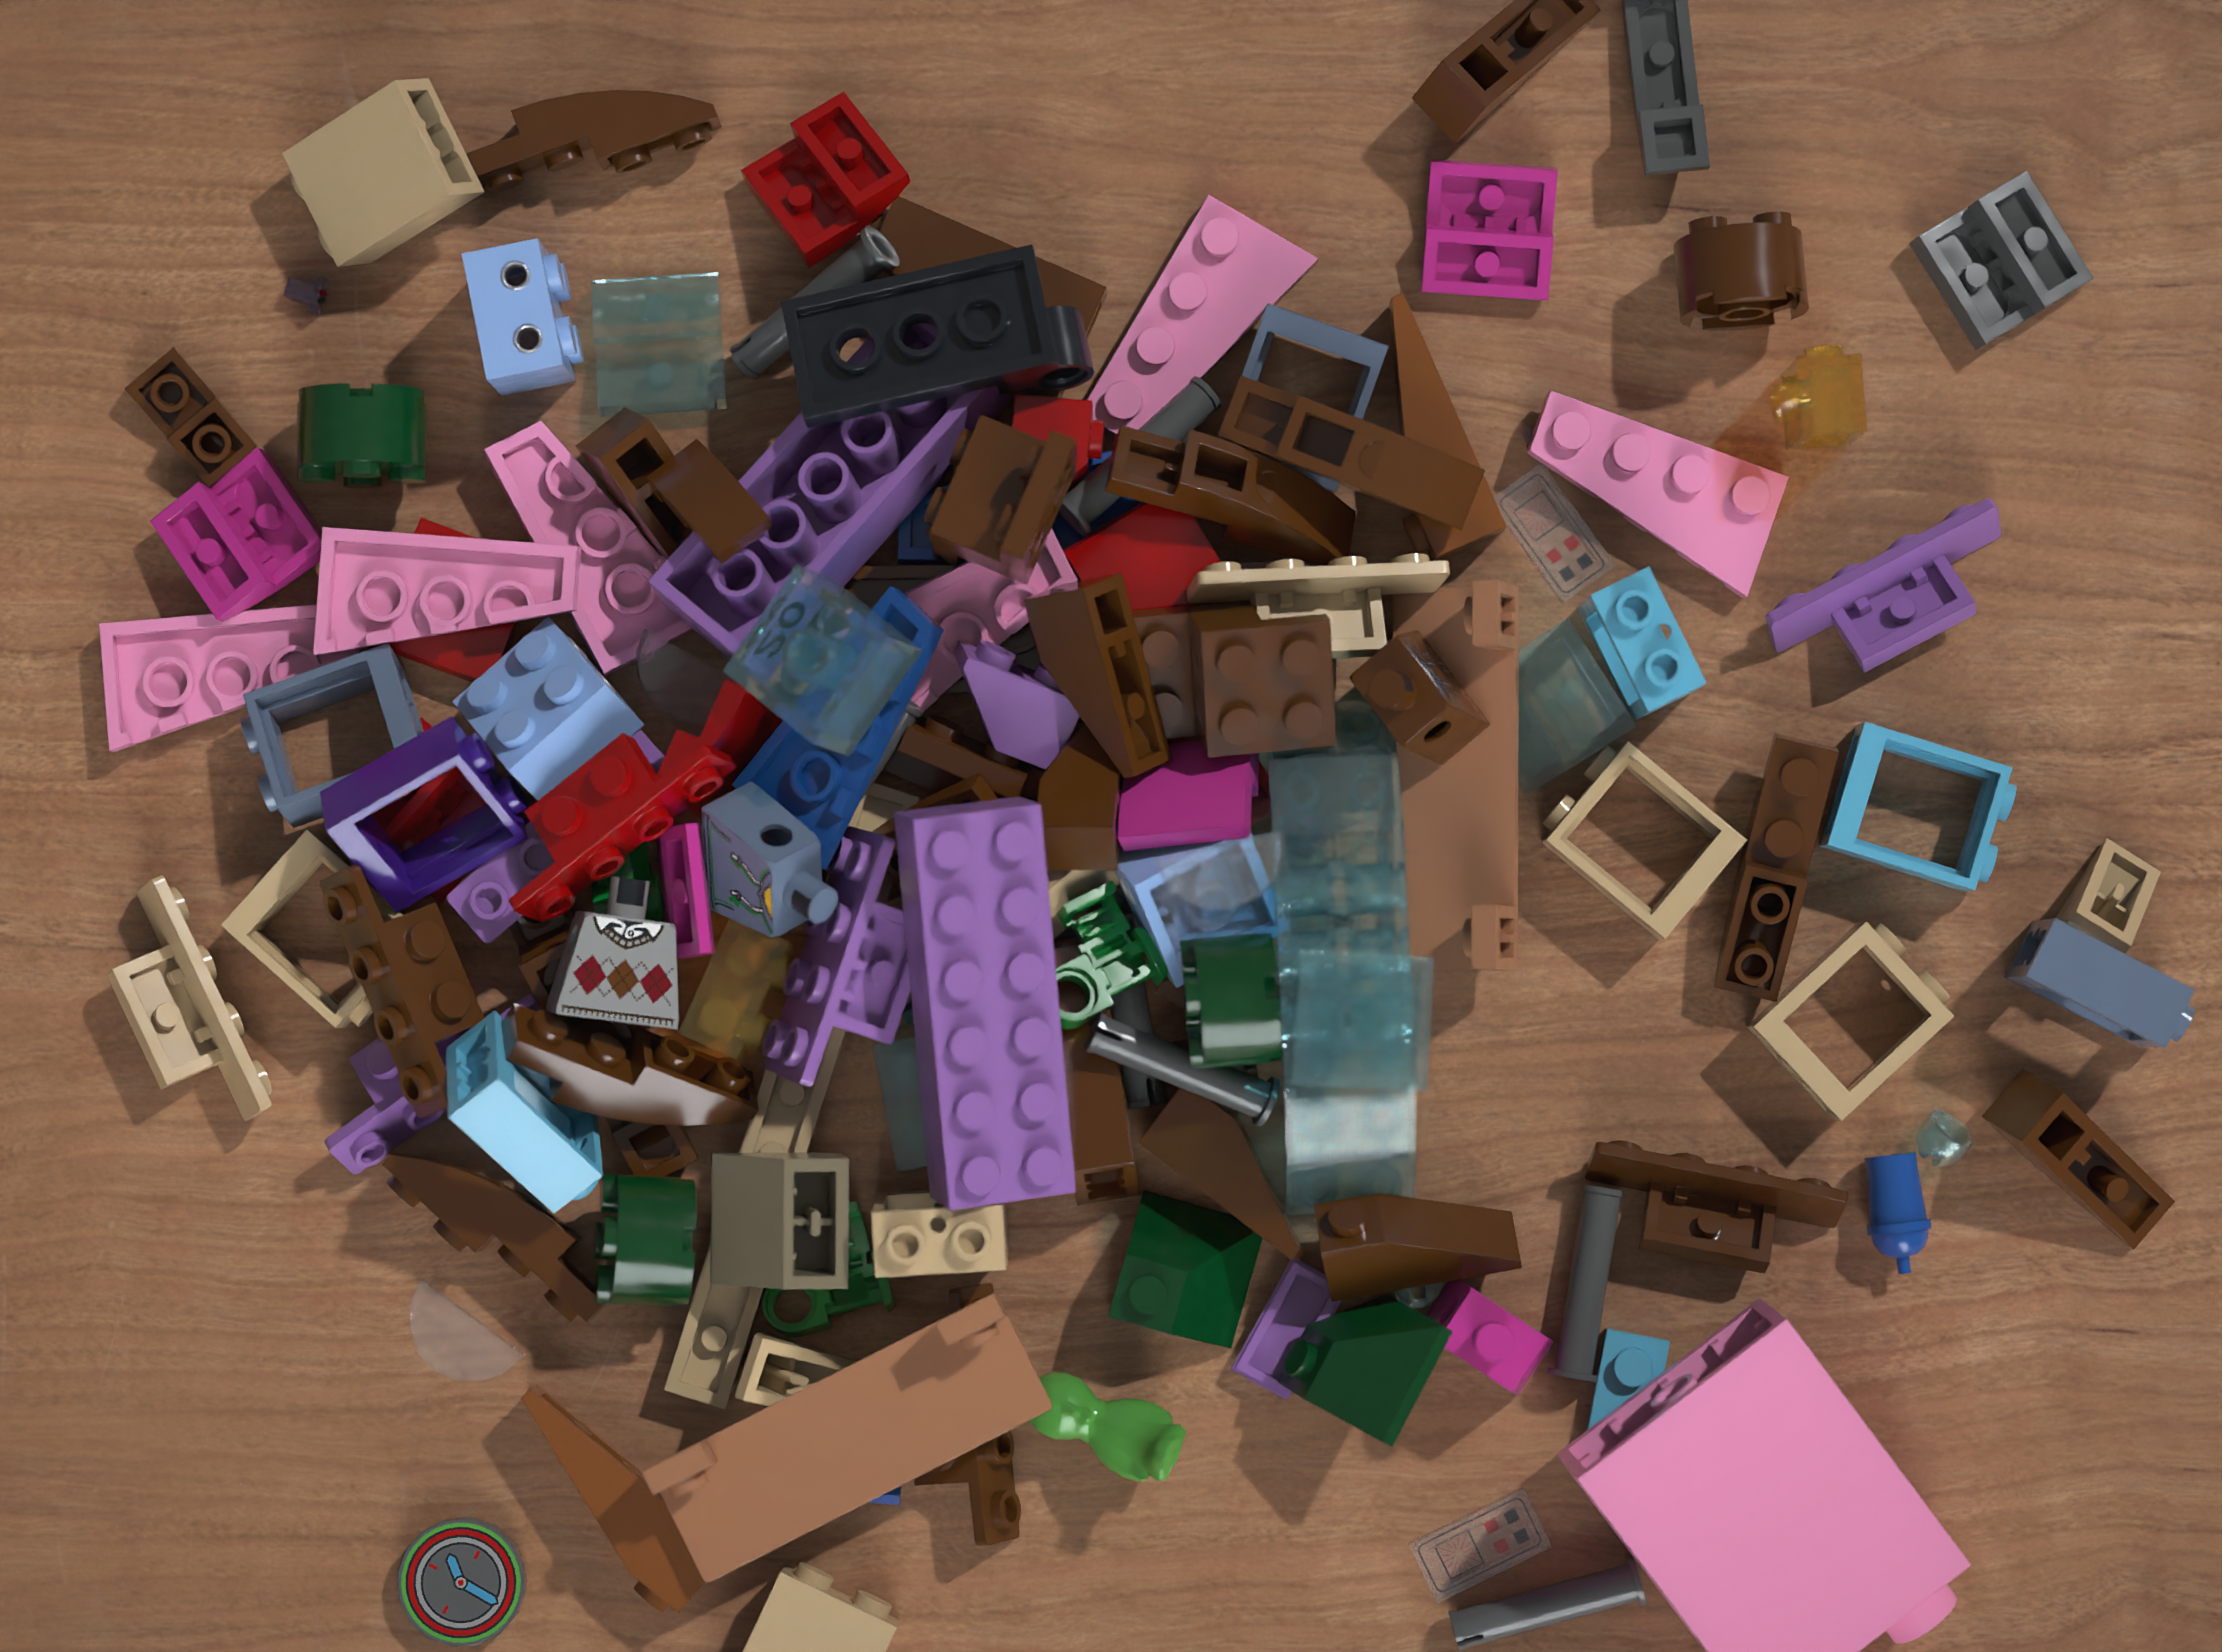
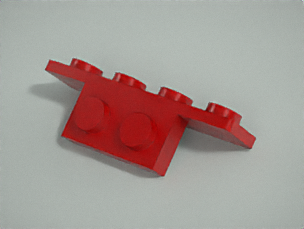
(606, 814)

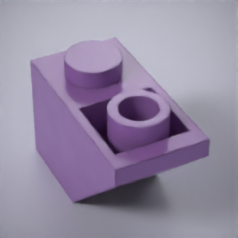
(1017, 705)

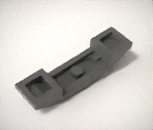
(1665, 86)

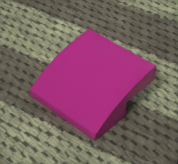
(1489, 229)
(241, 535)
(1188, 800)
(686, 889)

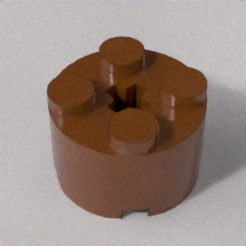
(1740, 272)

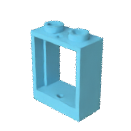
(1629, 638)
(1853, 791)
(513, 1119)

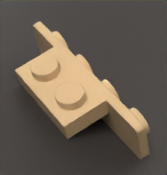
(1343, 590)
(179, 1009)

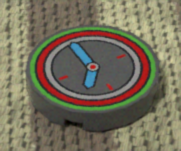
(462, 1581)

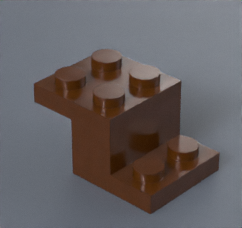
(1001, 498)
(1240, 677)

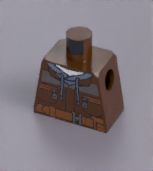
(1414, 693)

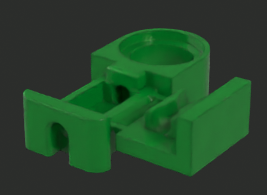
(1113, 959)
(862, 1290)

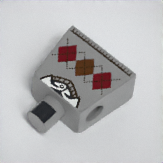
(619, 963)

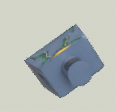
(763, 864)

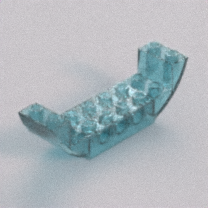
(1342, 894)

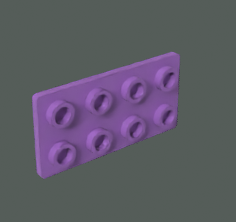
(850, 966)

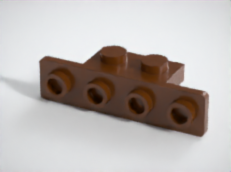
(939, 756)
(409, 980)
(1710, 1208)
(986, 1467)

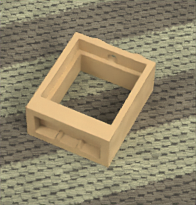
(1694, 879)
(270, 897)
(1805, 1065)
(927, 1239)

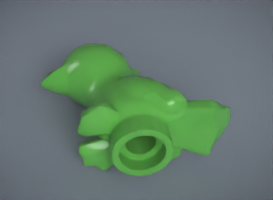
(1124, 1433)

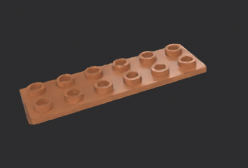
(1466, 811)
(849, 1438)

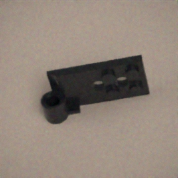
(988, 335)

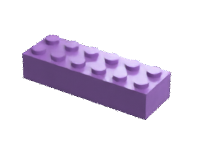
(829, 501)
(985, 1002)

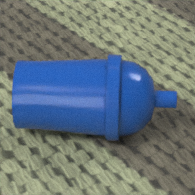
(1896, 1207)

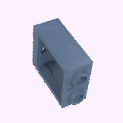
(1326, 338)
(313, 690)
(2101, 984)

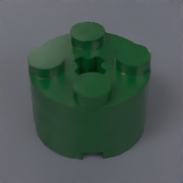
(361, 434)
(1231, 1000)
(645, 1240)

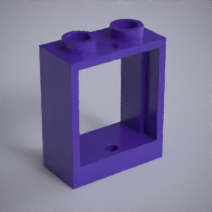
(445, 855)

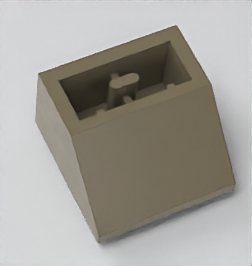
(780, 1220)

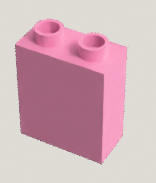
(1766, 1501)

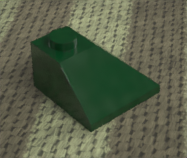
(1185, 1270)
(1366, 1364)

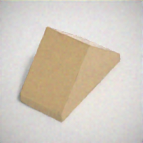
(2111, 896)
(783, 1367)

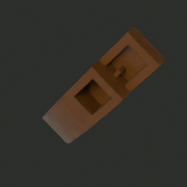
(615, 123)
(1351, 452)
(1235, 486)
(1774, 867)
(643, 1083)
(479, 1208)

